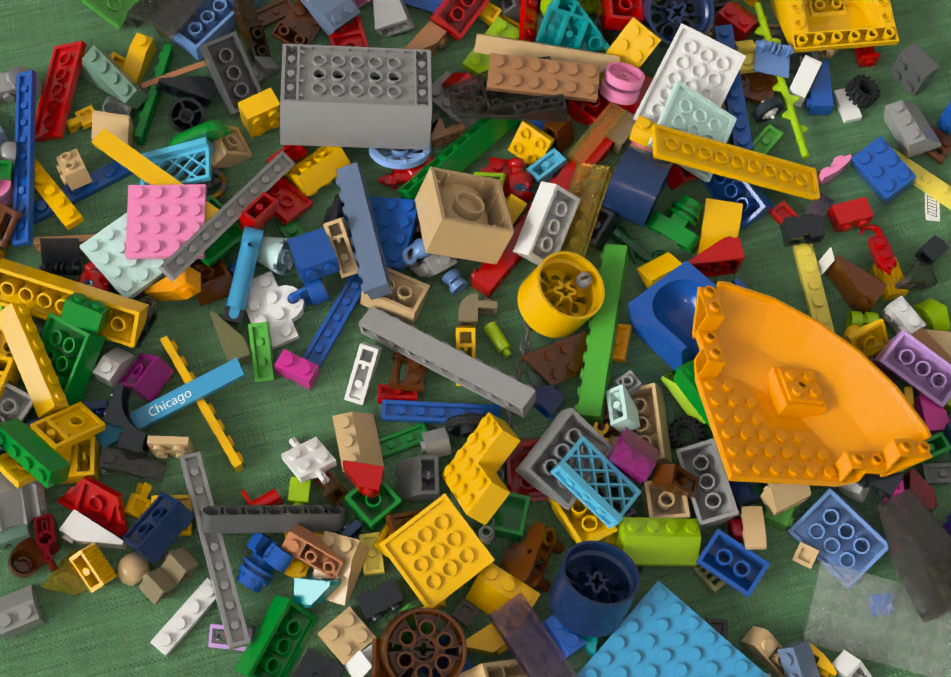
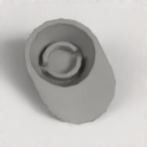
(114, 105)
(8, 151)

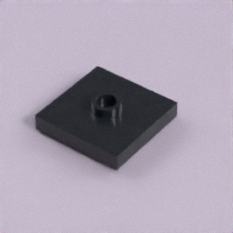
(318, 666)

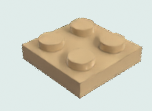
(169, 446)
(346, 635)

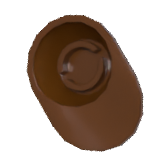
(25, 559)

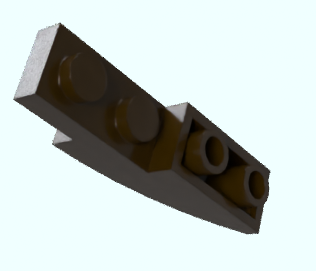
(250, 28)

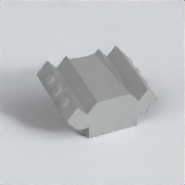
(20, 504)

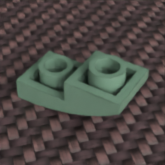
(14, 535)

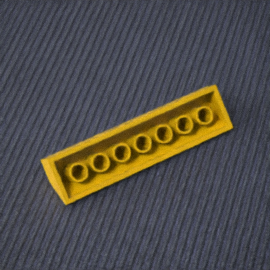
(47, 294)

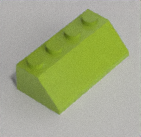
(659, 540)

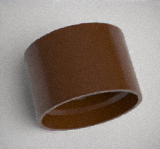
(398, 625)

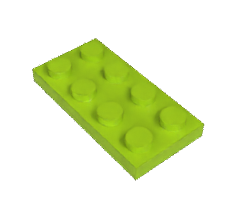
(479, 62)

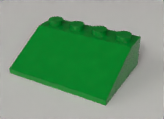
(72, 355)

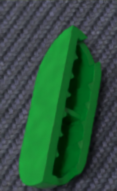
(211, 129)

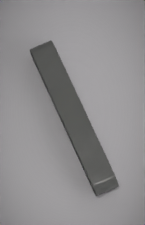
(271, 518)

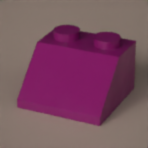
(146, 376)
(633, 456)

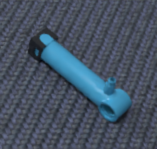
(243, 275)

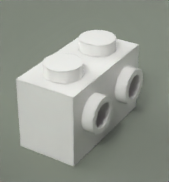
(902, 316)

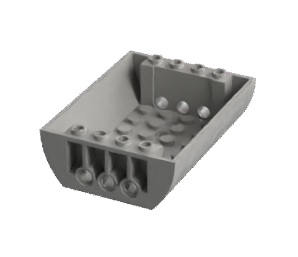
(355, 107)

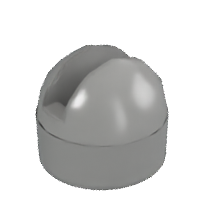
(585, 283)

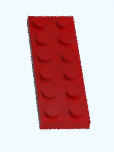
(58, 91)

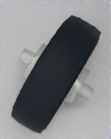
(768, 109)

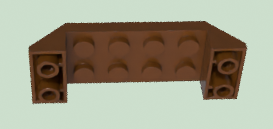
(297, 26)

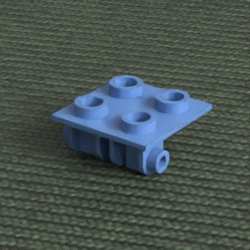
(772, 58)

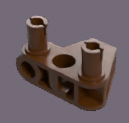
(522, 558)

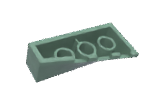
(107, 75)

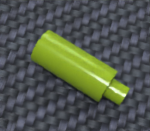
(498, 339)

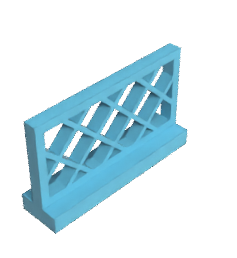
(181, 152)
(588, 492)

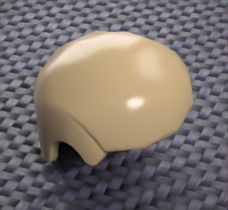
(132, 568)

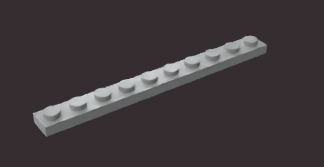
(225, 217)
(215, 554)

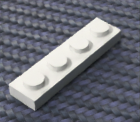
(185, 618)

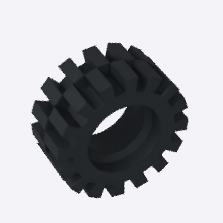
(869, 94)
(688, 423)

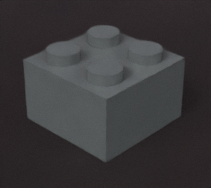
(914, 69)

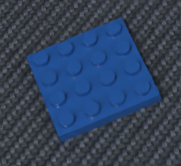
(396, 226)

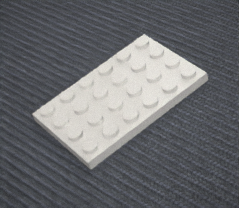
(697, 63)

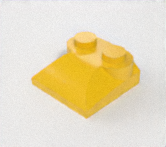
(868, 338)

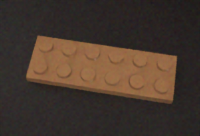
(543, 77)

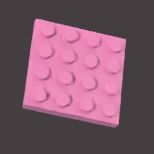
(163, 219)

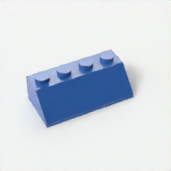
(752, 197)

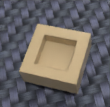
(805, 555)

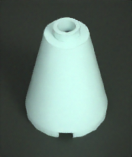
(275, 254)

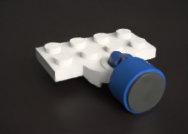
(282, 305)

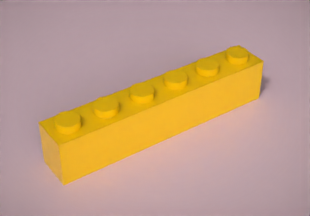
(32, 360)

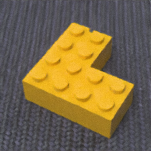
(474, 468)

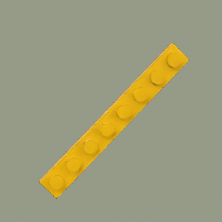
(206, 409)

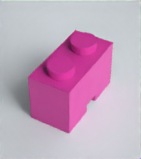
(297, 369)

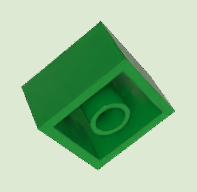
(374, 509)

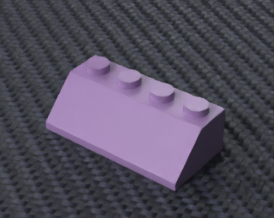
(917, 367)

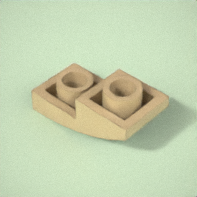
(753, 527)

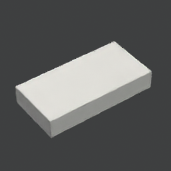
(847, 110)

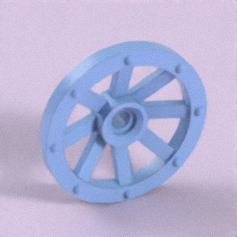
(399, 157)

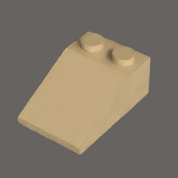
(353, 554)

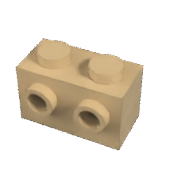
(73, 170)

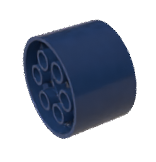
(699, 8)
(636, 185)
(593, 572)

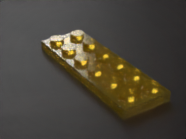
(589, 185)

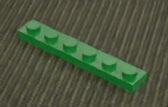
(150, 104)

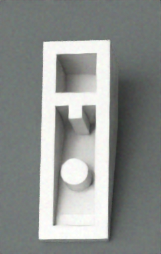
(804, 79)
(363, 372)
(85, 532)

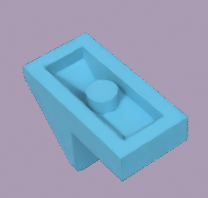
(544, 168)

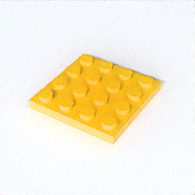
(437, 552)

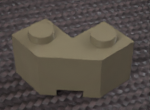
(176, 568)

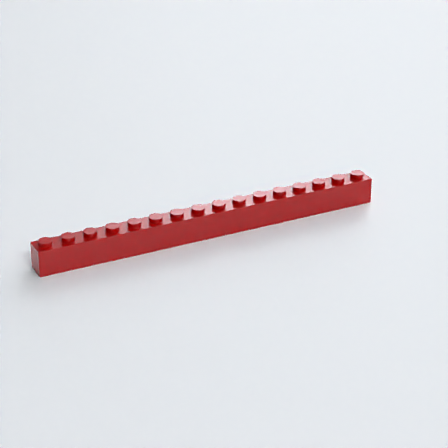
(491, 276)

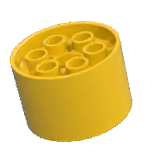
(536, 295)

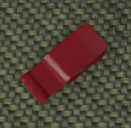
(47, 538)

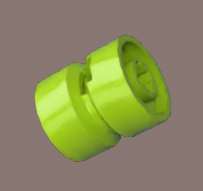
(860, 319)

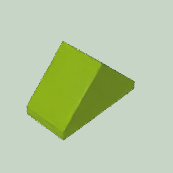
(934, 315)

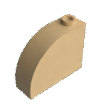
(504, 668)

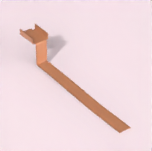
(173, 74)

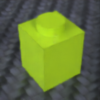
(299, 492)

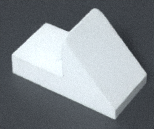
(360, 663)

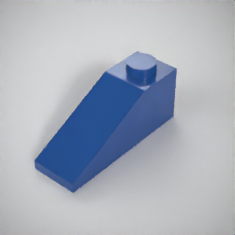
(820, 97)

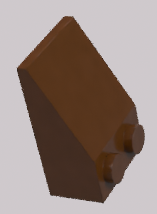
(214, 281)
(855, 285)

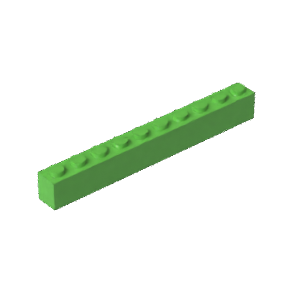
(603, 336)

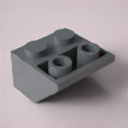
(418, 478)

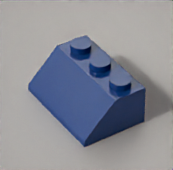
(733, 563)

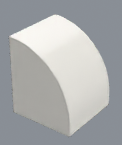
(854, 491)

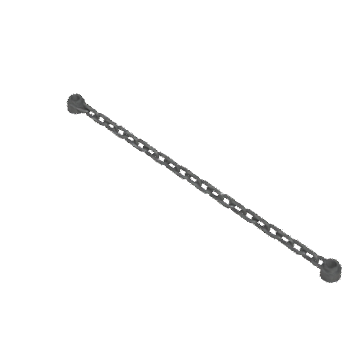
(487, 539)

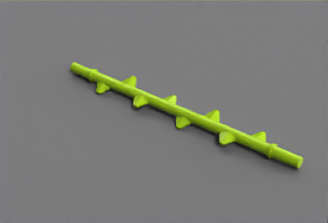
(782, 87)

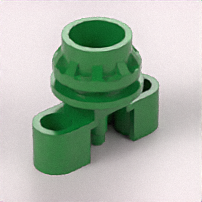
(684, 213)

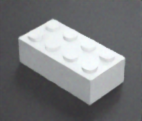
(546, 223)

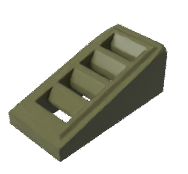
(708, 582)

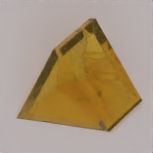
(66, 578)

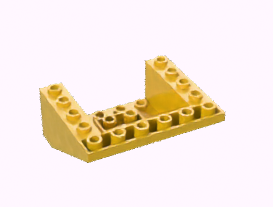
(835, 23)

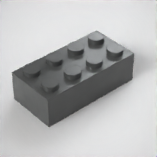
(230, 70)

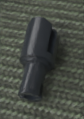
(334, 212)

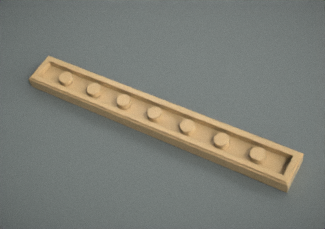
(500, 45)

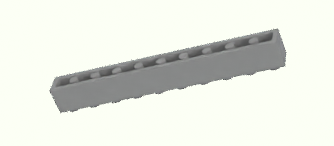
(448, 361)

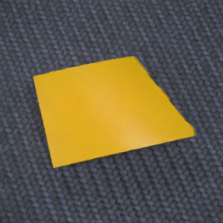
(719, 221)

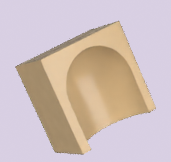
(463, 216)

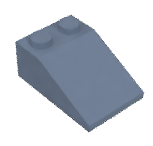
(332, 13)

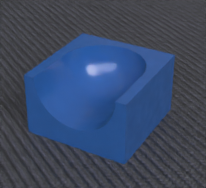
(666, 314)

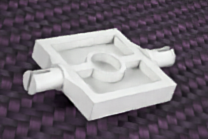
(309, 460)

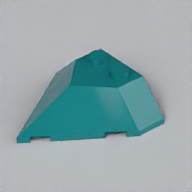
(570, 26)

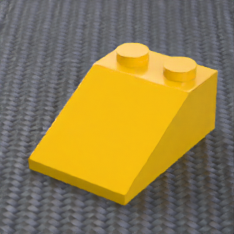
(581, 522)

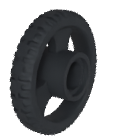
(463, 424)

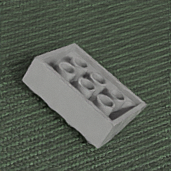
(552, 448)

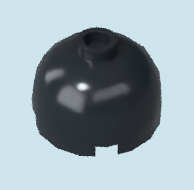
(185, 113)

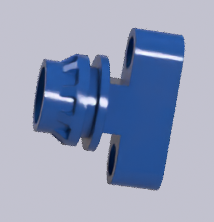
(263, 561)

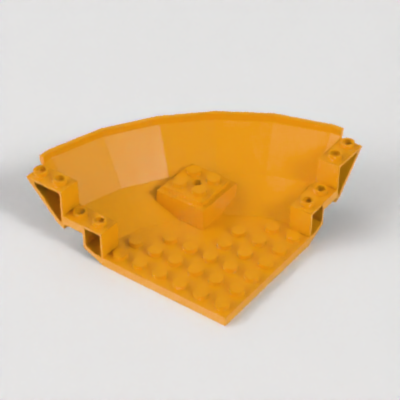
(796, 396)

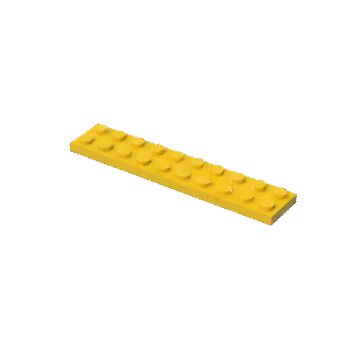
(734, 162)

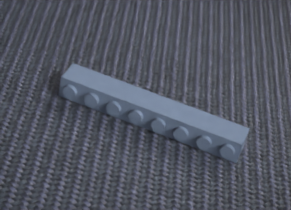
(364, 231)

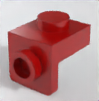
(866, 56)

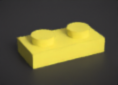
(374, 561)

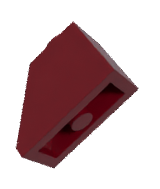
(920, 488)

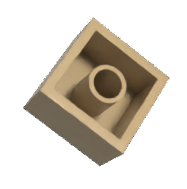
(662, 503)

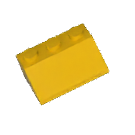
(317, 169)
(496, 587)

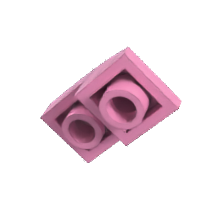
(836, 168)

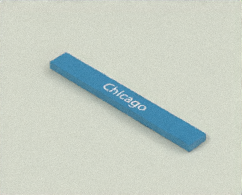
(177, 400)

